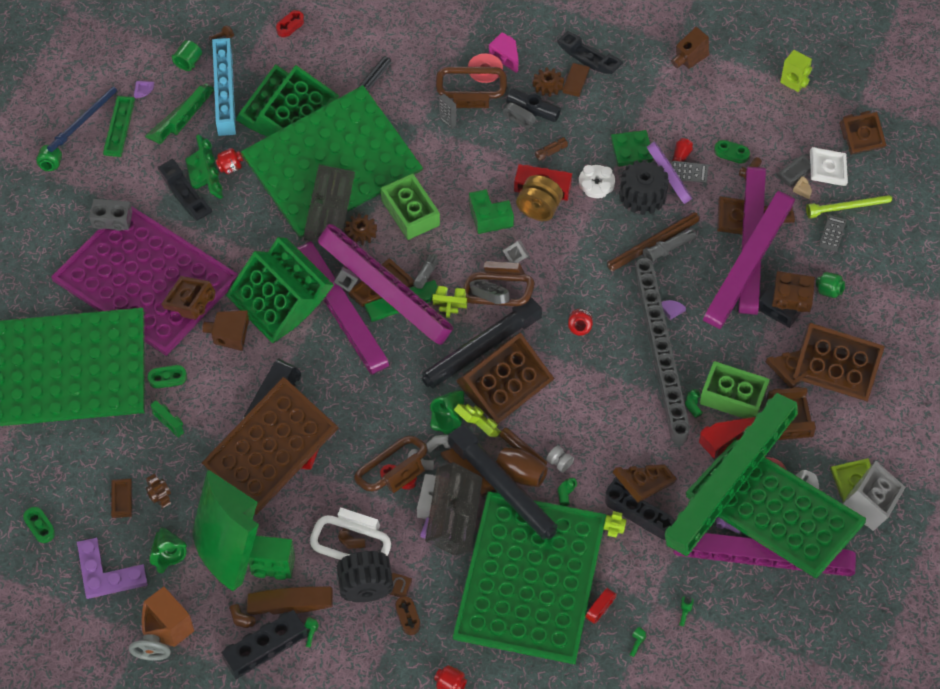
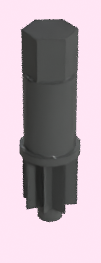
(426, 270)

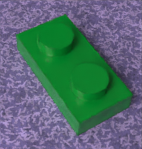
(163, 414)

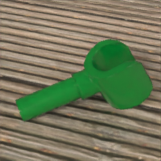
(685, 609)
(312, 625)
(640, 635)

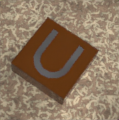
(401, 585)

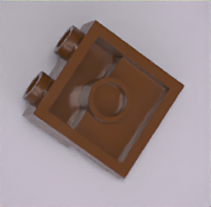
(863, 132)
(793, 291)
(189, 297)

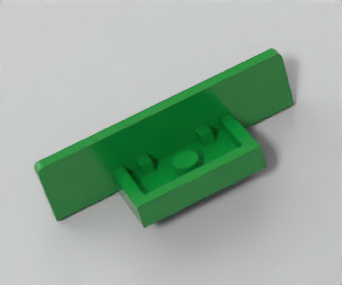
(203, 169)

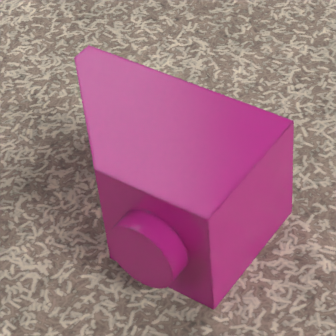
(506, 50)

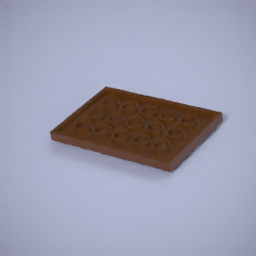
(271, 443)

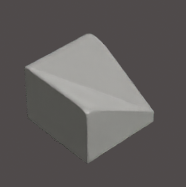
(516, 252)

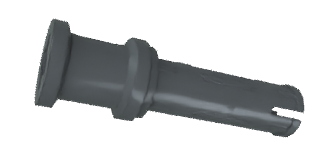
(662, 248)

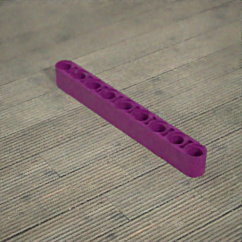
(752, 215)
(748, 260)
(385, 284)
(347, 317)
(751, 552)

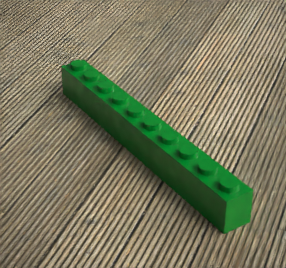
(731, 474)

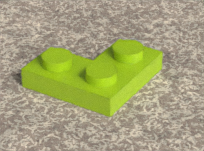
(475, 416)

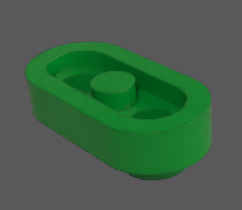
(731, 151)
(167, 376)
(39, 526)

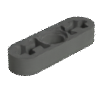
(489, 291)

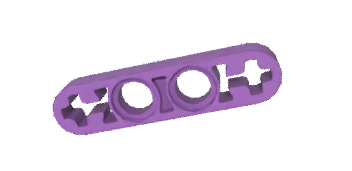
(673, 178)

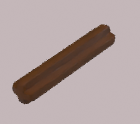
(514, 441)

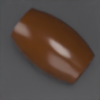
(522, 467)

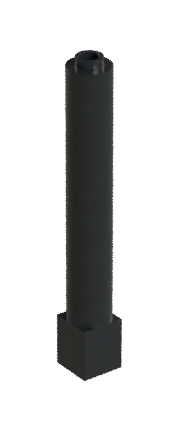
(519, 318)
(468, 448)

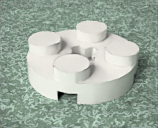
(593, 172)

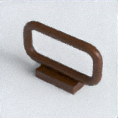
(471, 99)
(501, 271)
(400, 474)

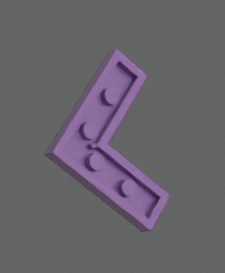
(99, 583)

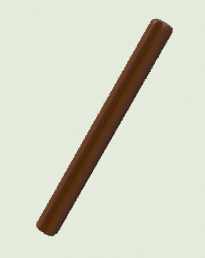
(663, 235)

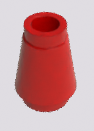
(682, 150)

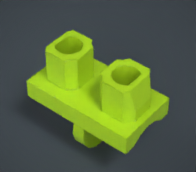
(442, 300)

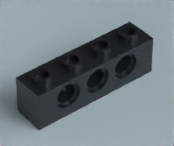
(259, 654)

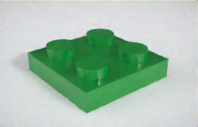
(631, 147)

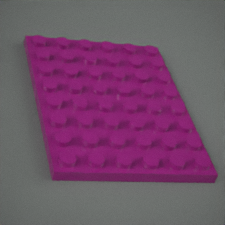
(138, 272)

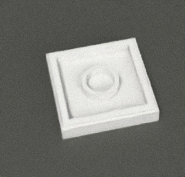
(828, 166)

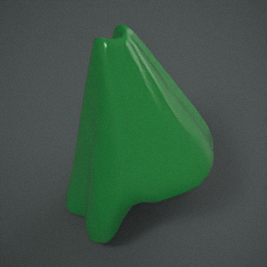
(443, 413)
(166, 550)

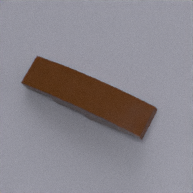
(288, 599)

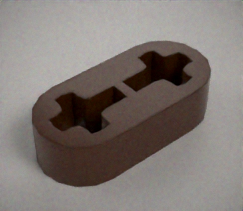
(403, 617)

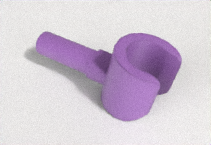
(722, 524)

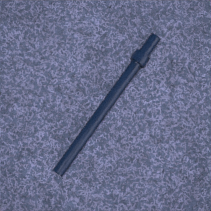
(61, 138)

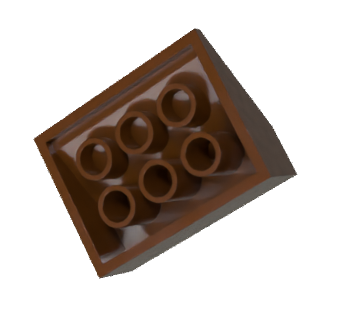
(850, 368)
(505, 378)

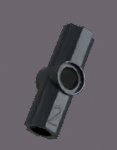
(534, 104)

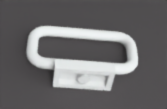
(352, 521)

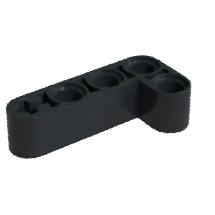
(277, 372)
(641, 510)

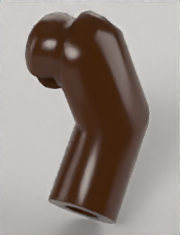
(755, 163)
(349, 542)
(240, 619)

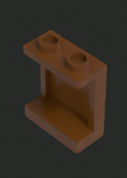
(801, 425)

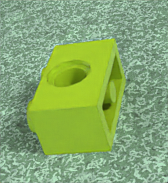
(796, 71)

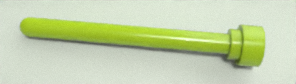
(814, 210)

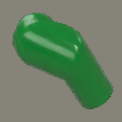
(691, 403)
(565, 489)

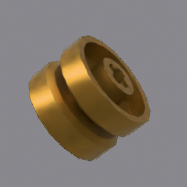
(539, 198)

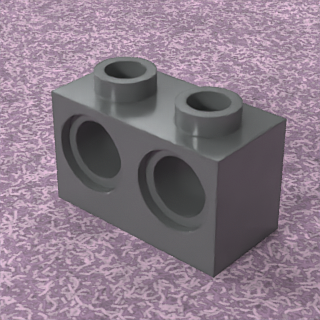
(114, 214)

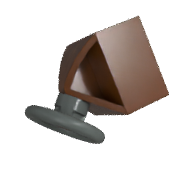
(162, 623)

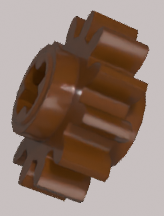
(548, 82)
(361, 229)
(158, 491)

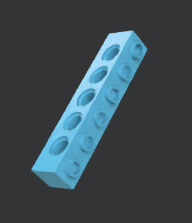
(224, 87)

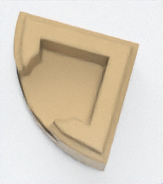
(803, 188)

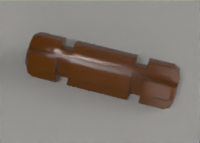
(551, 148)

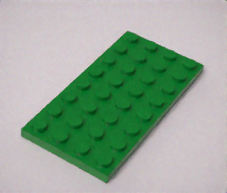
(788, 515)

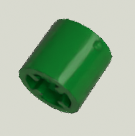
(187, 55)

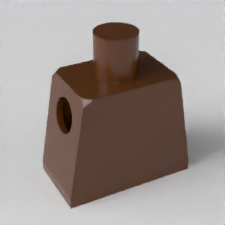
(691, 49)
(228, 329)

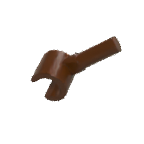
(226, 30)

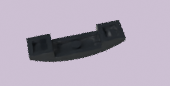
(574, 47)
(183, 190)

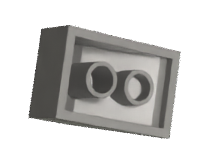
(875, 495)

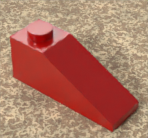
(722, 434)

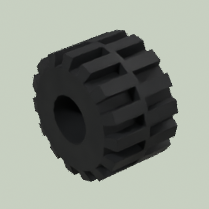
(643, 187)
(364, 576)

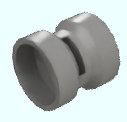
(560, 458)

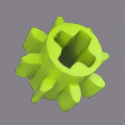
(614, 524)

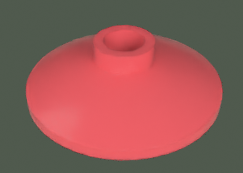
(485, 60)

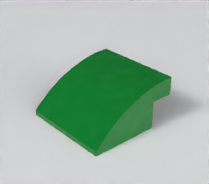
(284, 100)
(279, 289)
(225, 530)

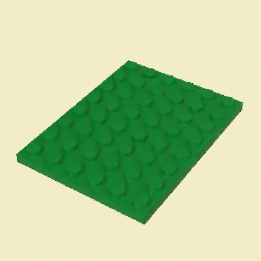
(341, 135)
(72, 366)
(526, 589)

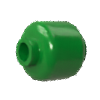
(48, 160)
(830, 285)

